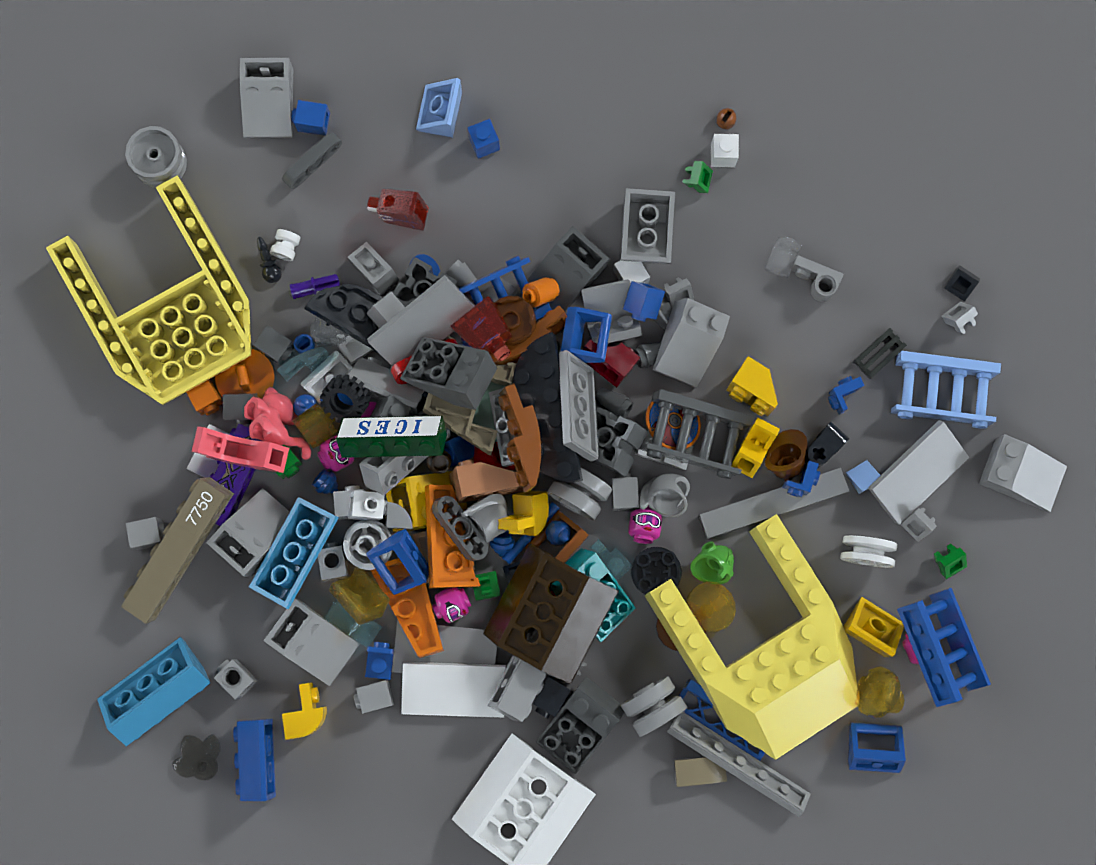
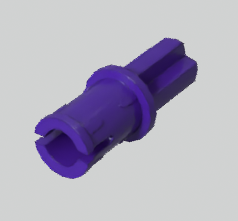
(312, 286)

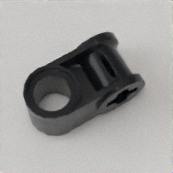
(827, 444)

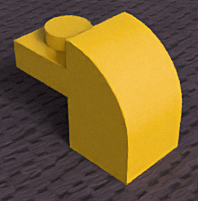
(754, 447)
(529, 514)
(308, 720)

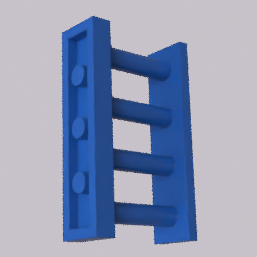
(514, 265)
(930, 653)

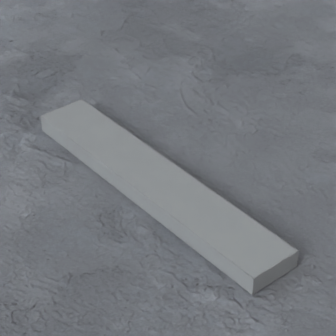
(769, 504)
(739, 763)

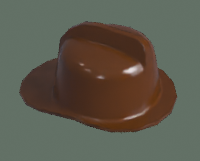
(787, 454)

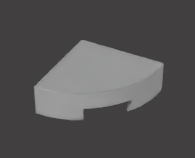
(398, 517)

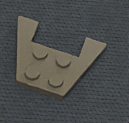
(460, 419)

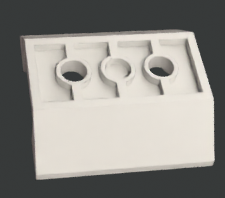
(507, 797)

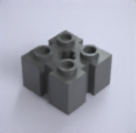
(419, 279)
(616, 441)

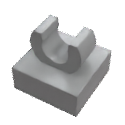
(678, 291)
(959, 316)
(919, 524)

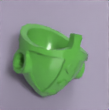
(713, 564)

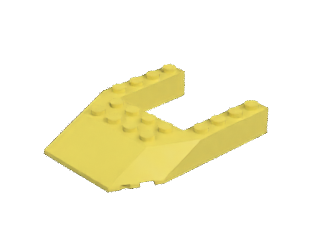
(180, 333)
(788, 682)

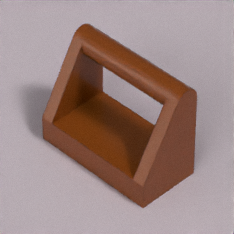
(572, 545)

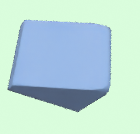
(862, 476)

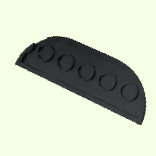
(346, 310)
(539, 385)

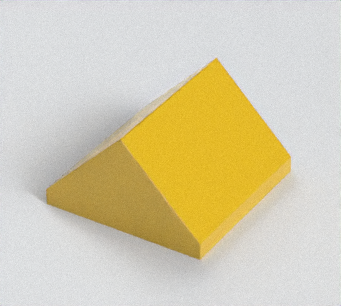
(874, 628)

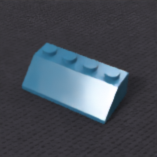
(293, 552)
(152, 692)

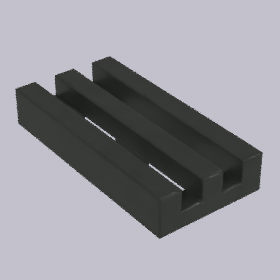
(895, 339)

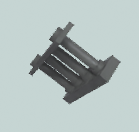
(713, 416)

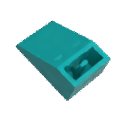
(591, 565)

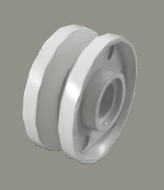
(868, 551)

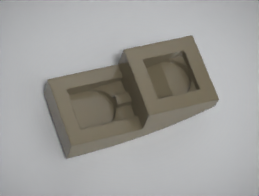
(698, 772)

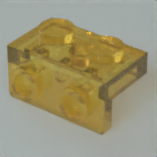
(360, 596)

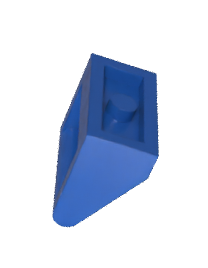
(574, 330)
(410, 557)
(876, 759)

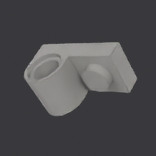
(373, 268)
(819, 273)

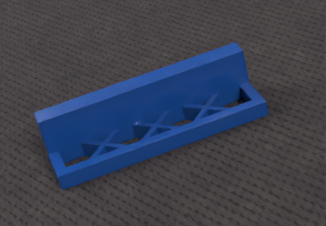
(696, 689)

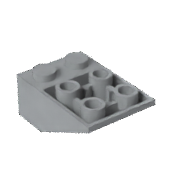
(266, 97)
(250, 533)
(311, 642)

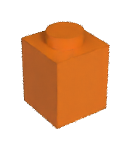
(205, 398)

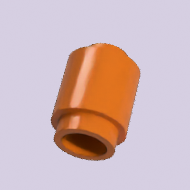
(540, 291)

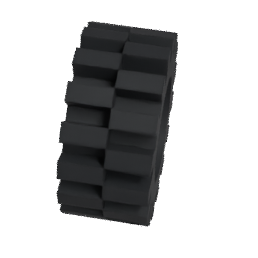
(352, 390)

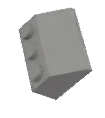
(382, 384)

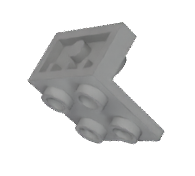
(611, 299)

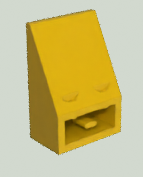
(411, 496)

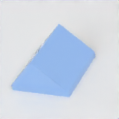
(440, 107)

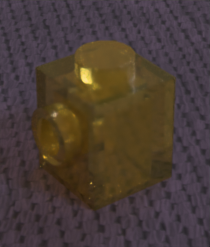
(315, 425)

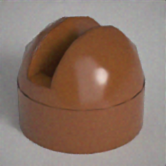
(730, 121)

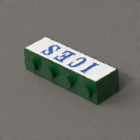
(391, 436)

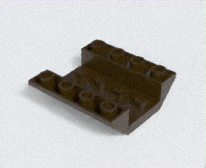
(563, 622)

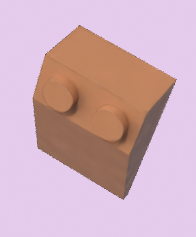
(477, 480)

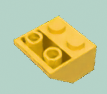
(755, 387)

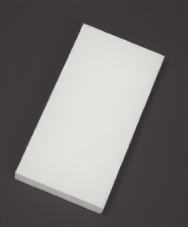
(450, 689)

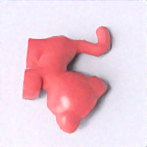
(269, 418)

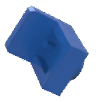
(846, 387)
(808, 478)

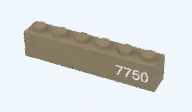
(177, 549)

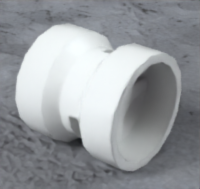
(285, 245)

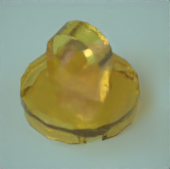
(712, 606)
(879, 693)

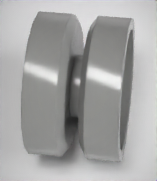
(155, 155)
(577, 494)
(651, 702)

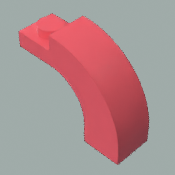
(240, 451)

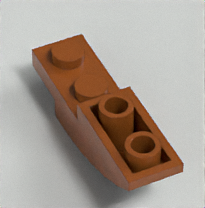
(552, 322)
(526, 446)

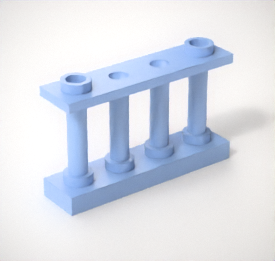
(959, 368)

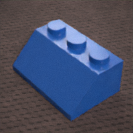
(255, 760)

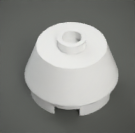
(363, 537)

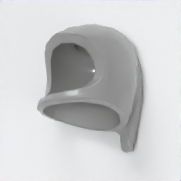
(665, 494)
(486, 514)

